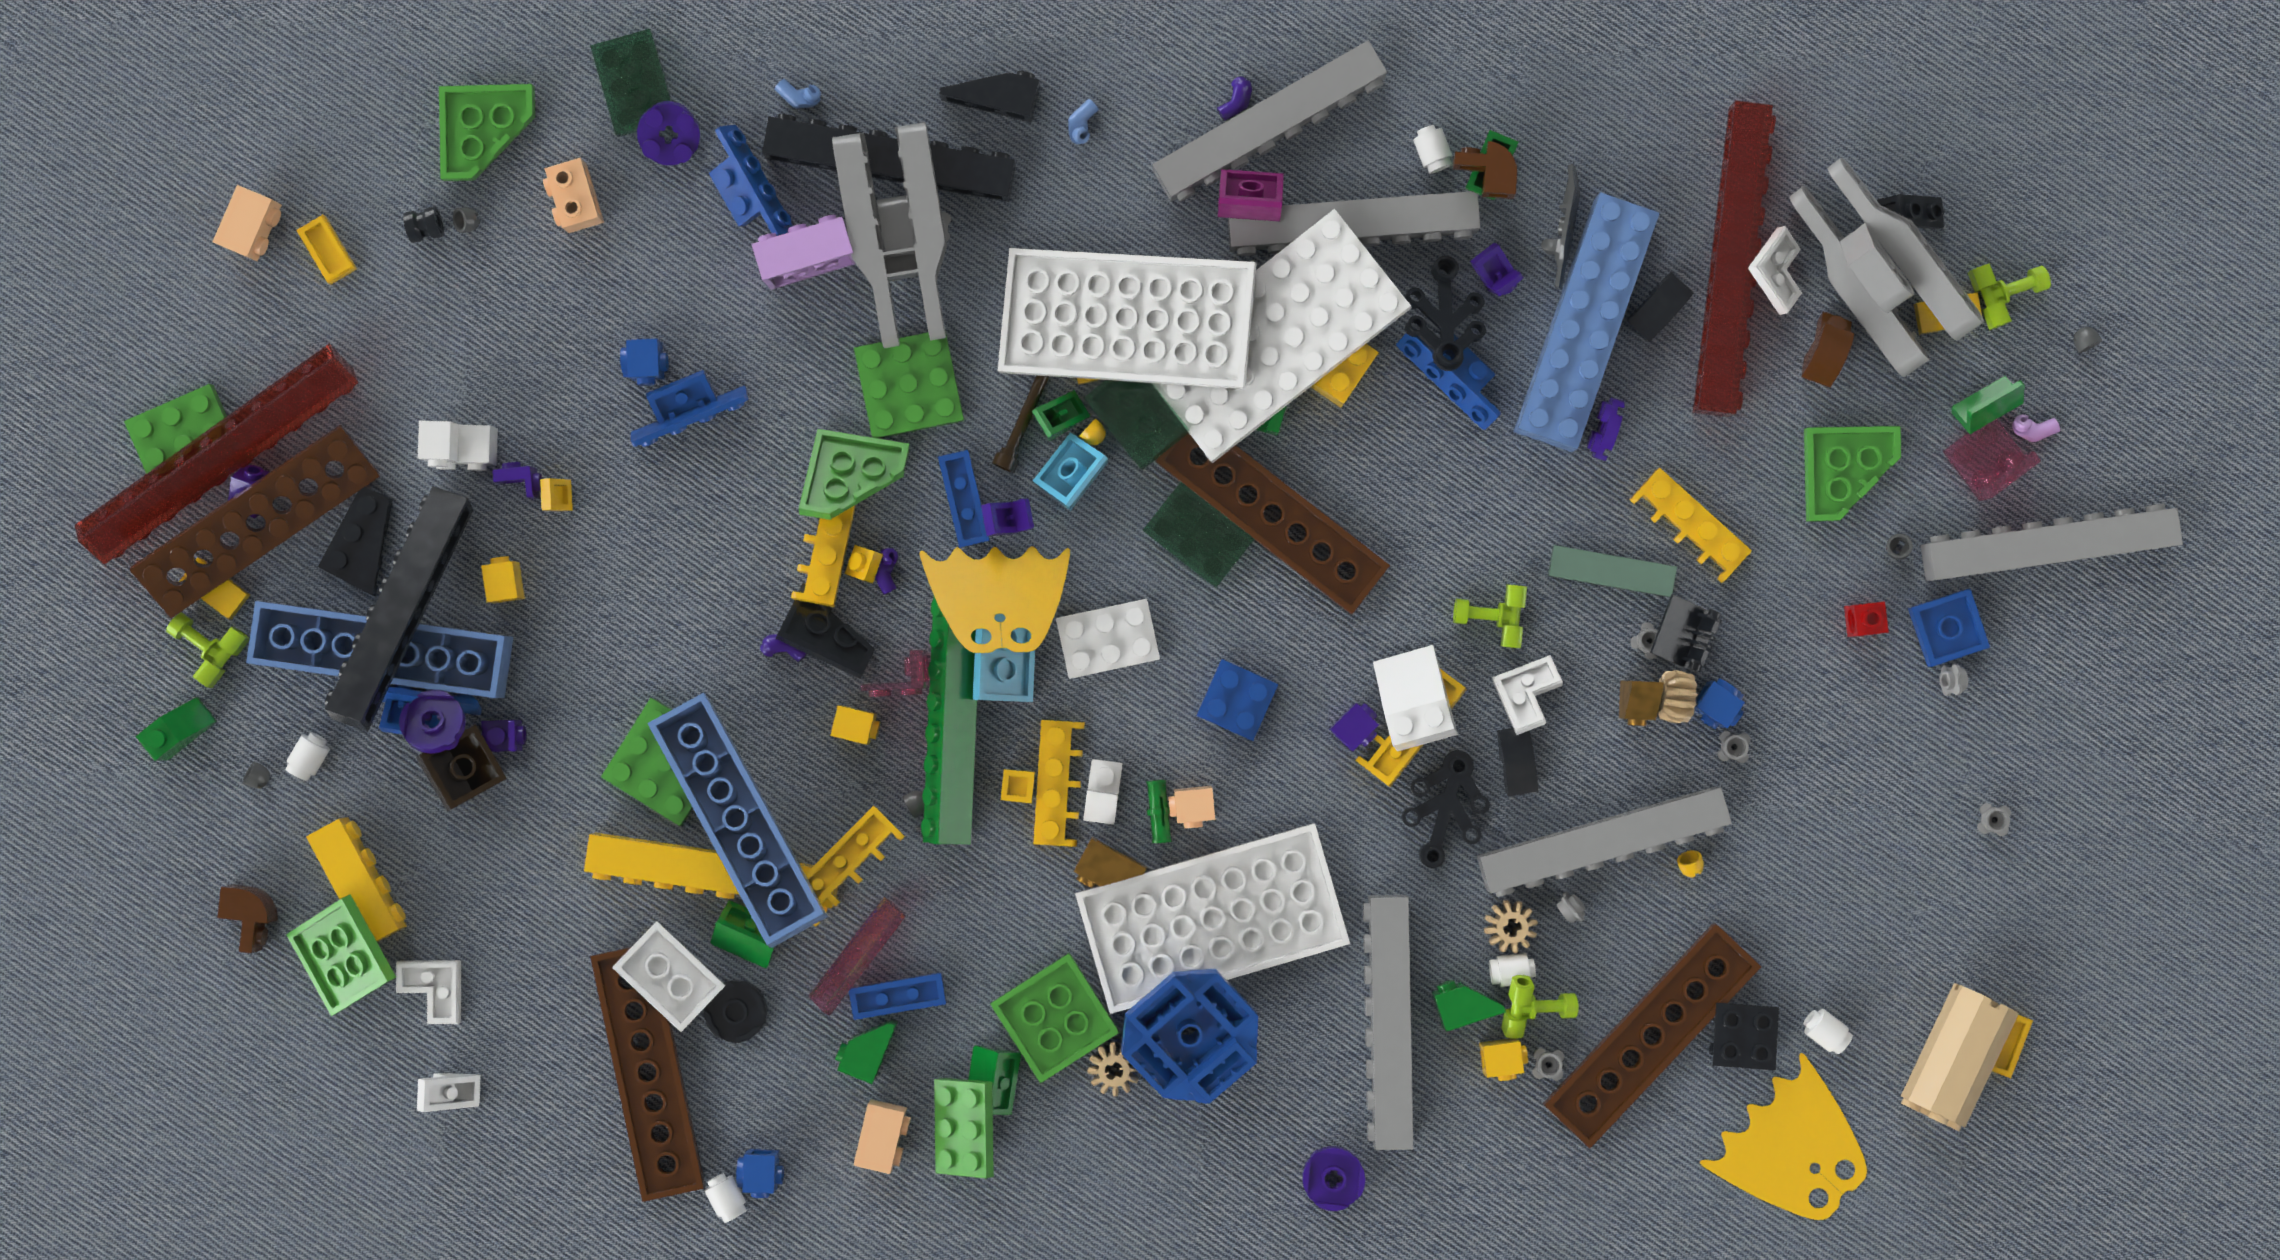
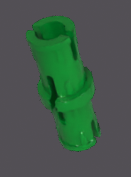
(1158, 811)

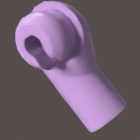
(2032, 431)

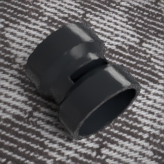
(423, 224)

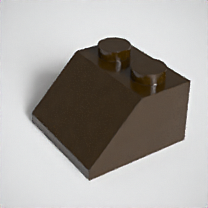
(462, 771)

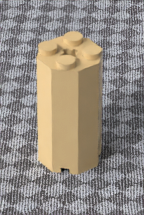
(1958, 1057)

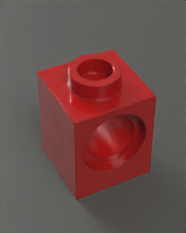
(1866, 619)

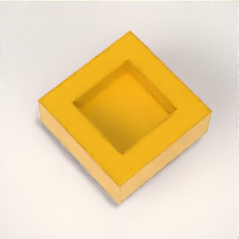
(556, 494)
(863, 564)
(1017, 786)

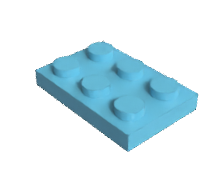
(1004, 673)

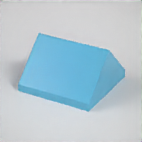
(1071, 471)

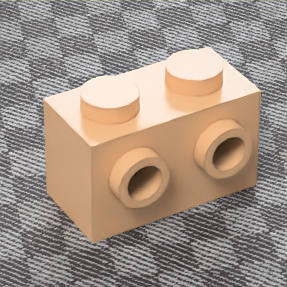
(573, 195)
(248, 223)
(1192, 806)
(881, 1136)

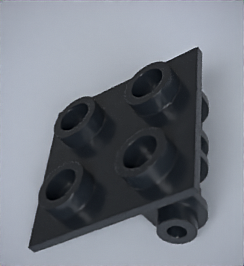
(1686, 634)
(1745, 1036)

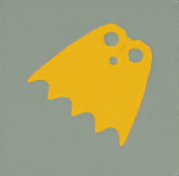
(977, 590)
(1785, 1139)

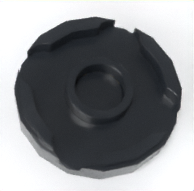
(736, 1012)

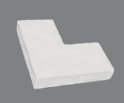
(1771, 270)
(1518, 692)
(439, 980)

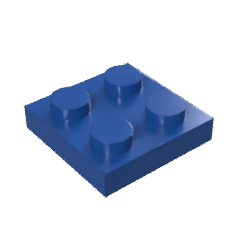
(1949, 627)
(1237, 699)

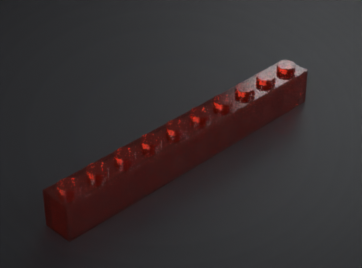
(1732, 252)
(216, 454)

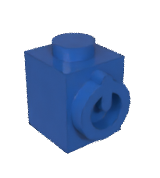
(644, 361)
(1719, 704)
(759, 1172)

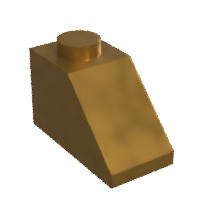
(1639, 701)
(1105, 865)

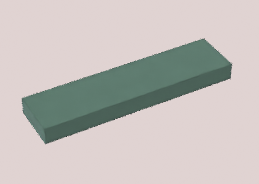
(1612, 571)

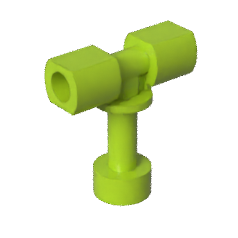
(1998, 293)
(1506, 615)
(214, 652)
(1526, 1006)

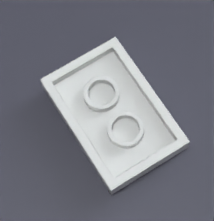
(1107, 638)
(668, 976)

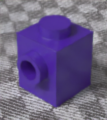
(1356, 726)

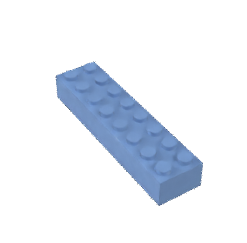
(1586, 322)
(434, 660)
(737, 820)

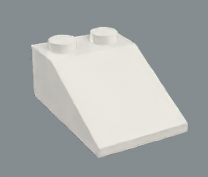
(1414, 698)

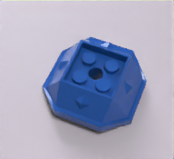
(1198, 1063)

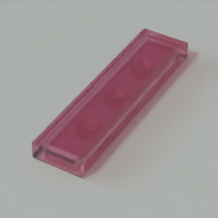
(857, 956)

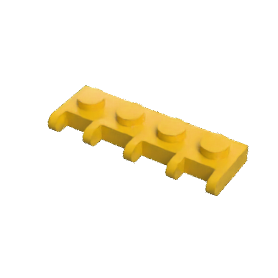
(1693, 522)
(826, 559)
(1387, 761)
(1054, 783)
(850, 853)

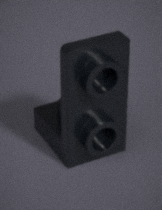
(1922, 210)

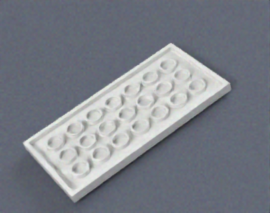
(1308, 316)
(1127, 318)
(1214, 912)

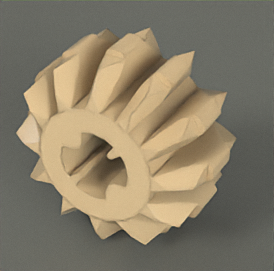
(1677, 697)
(1519, 932)
(1117, 1079)

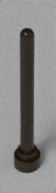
(1007, 457)

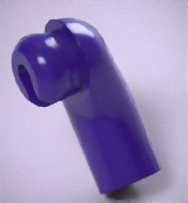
(1240, 99)
(885, 568)
(771, 645)

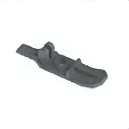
(1562, 247)

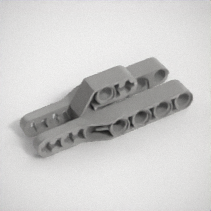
(909, 225)
(1873, 282)

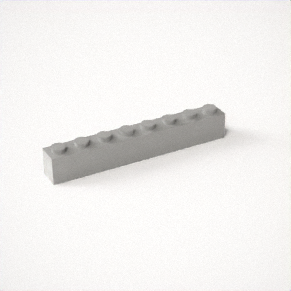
(1270, 121)
(1369, 219)
(2051, 544)
(1604, 840)
(1390, 1022)

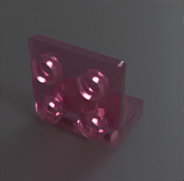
(1989, 460)
(916, 667)

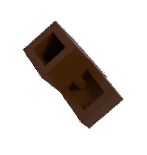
(1497, 165)
(1828, 350)
(252, 908)

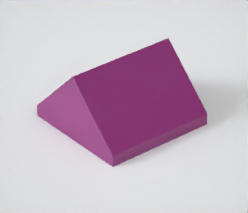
(1250, 195)

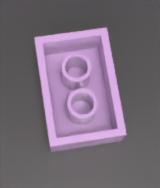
(803, 252)

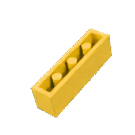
(353, 872)

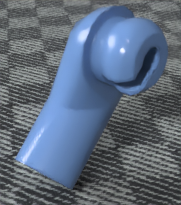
(799, 98)
(1079, 122)

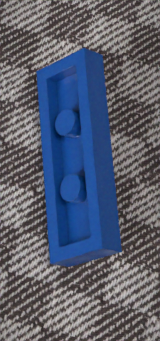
(963, 498)
(897, 995)

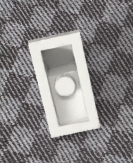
(1102, 791)
(448, 1092)

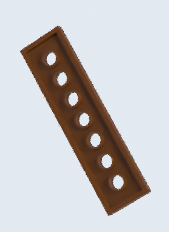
(1274, 536)
(255, 543)
(1629, 1034)
(634, 1089)

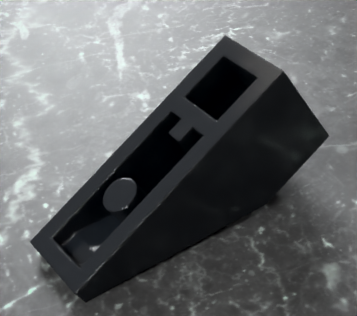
(999, 94)

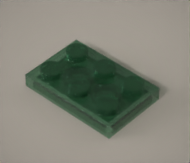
(630, 78)
(1137, 418)
(1198, 534)

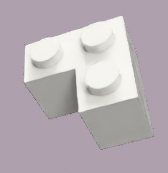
(451, 444)

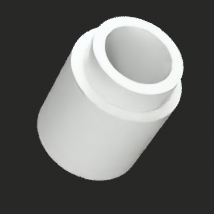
(1433, 149)
(307, 756)
(1507, 966)
(1827, 1031)
(725, 1197)

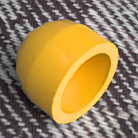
(1094, 433)
(1690, 863)

